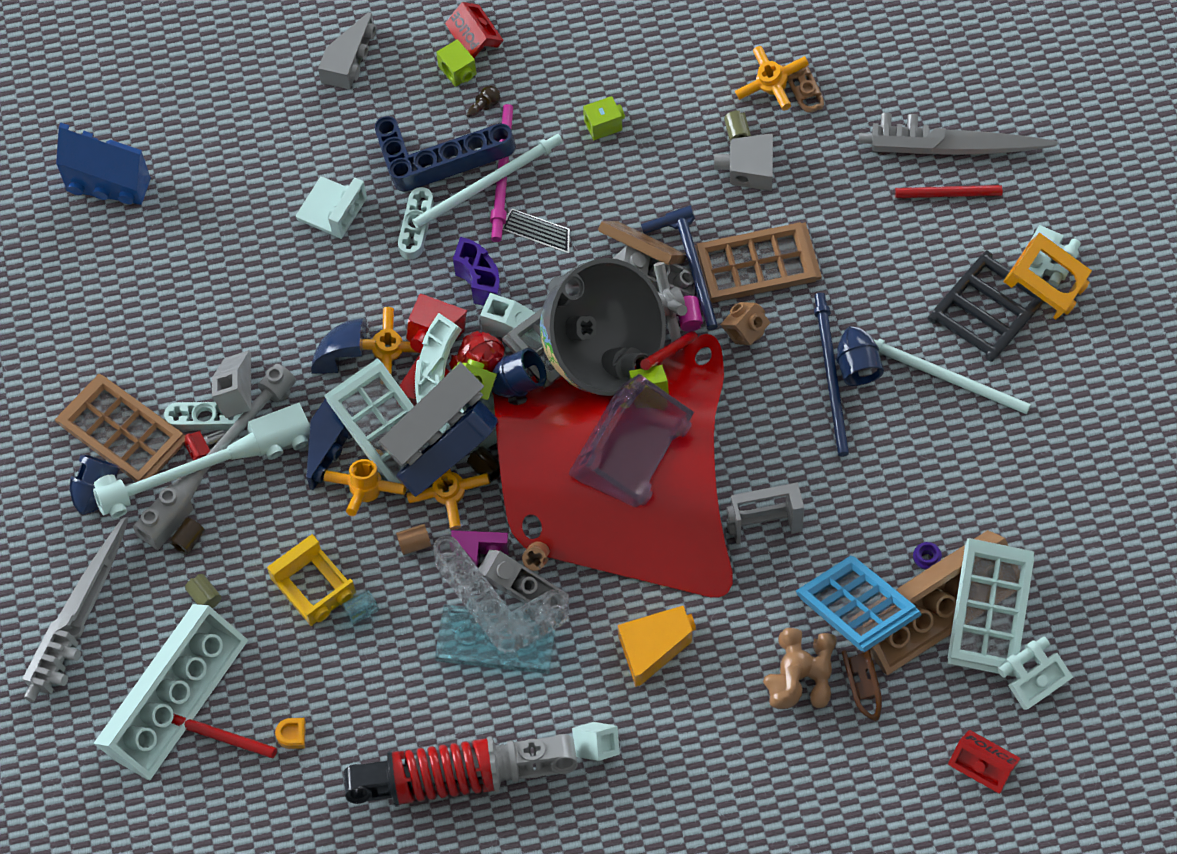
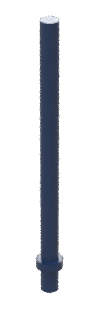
(822, 311)

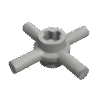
(672, 301)

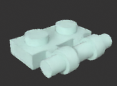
(1042, 262)
(1040, 680)

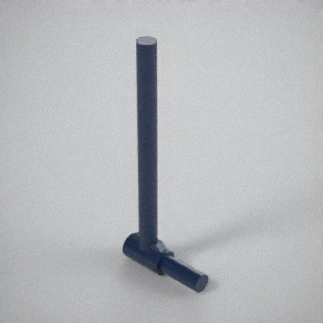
(681, 220)

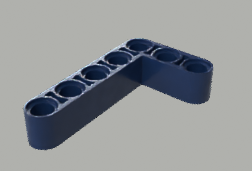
(439, 155)

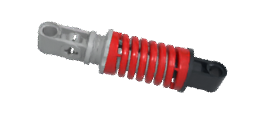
(478, 766)

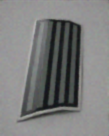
(537, 230)

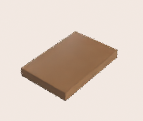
(642, 242)

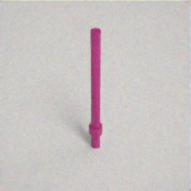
(498, 214)

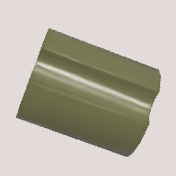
(736, 125)
(203, 591)

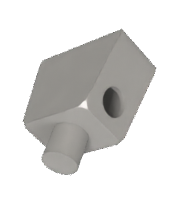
(749, 162)

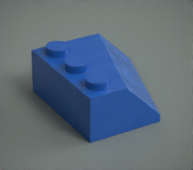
(101, 168)

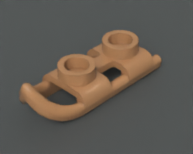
(806, 89)

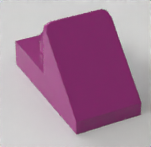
(481, 542)

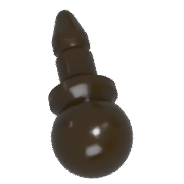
(485, 100)

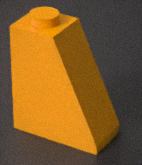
(655, 641)

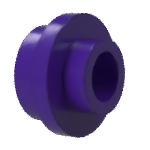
(926, 548)

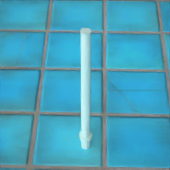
(543, 147)
(952, 377)

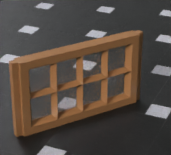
(758, 262)
(121, 429)

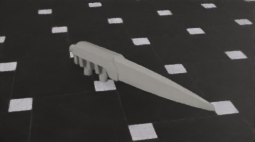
(942, 141)
(70, 623)

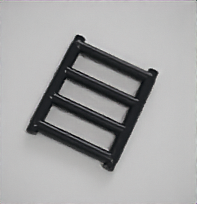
(954, 296)

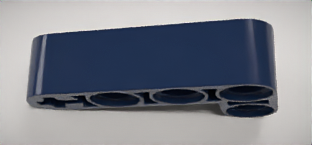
(449, 449)

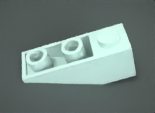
(502, 315)

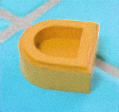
(291, 733)

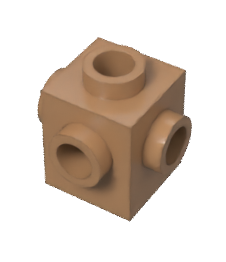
(745, 323)

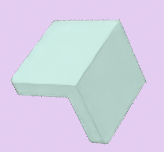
(596, 741)

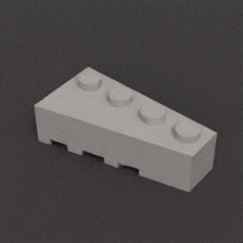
(430, 414)

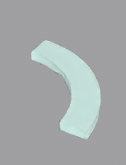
(434, 356)

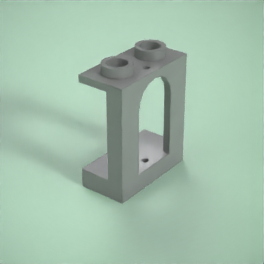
(792, 509)

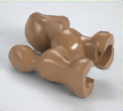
(797, 664)

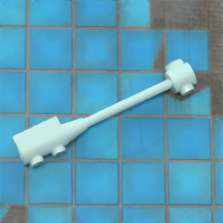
(265, 437)

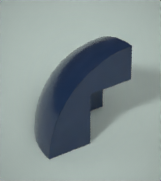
(341, 341)

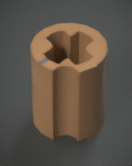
(413, 539)
(535, 556)

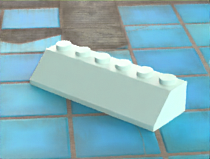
(175, 683)

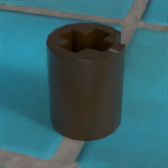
(484, 462)
(187, 536)

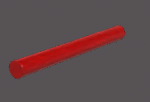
(949, 191)
(668, 350)
(225, 736)

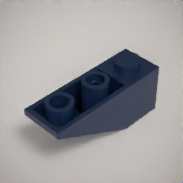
(325, 443)

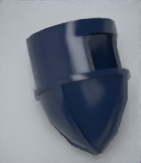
(858, 352)
(512, 377)
(82, 485)

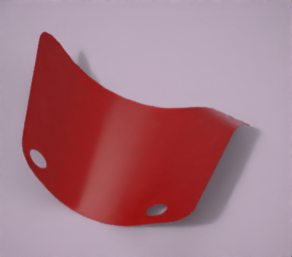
(668, 540)

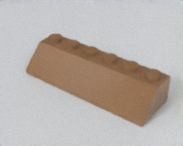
(935, 597)

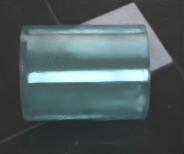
(360, 607)

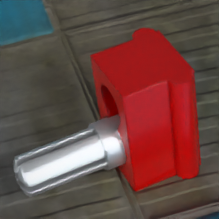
(198, 445)

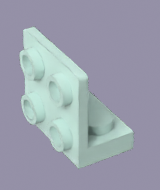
(332, 205)

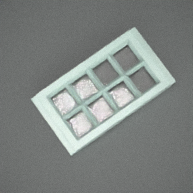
(369, 408)
(990, 605)

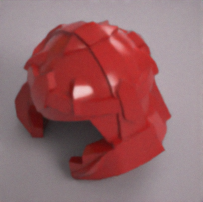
(480, 348)

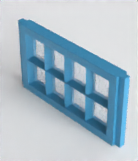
(858, 603)

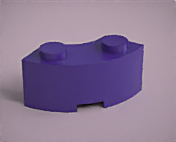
(478, 269)

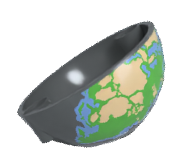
(596, 317)

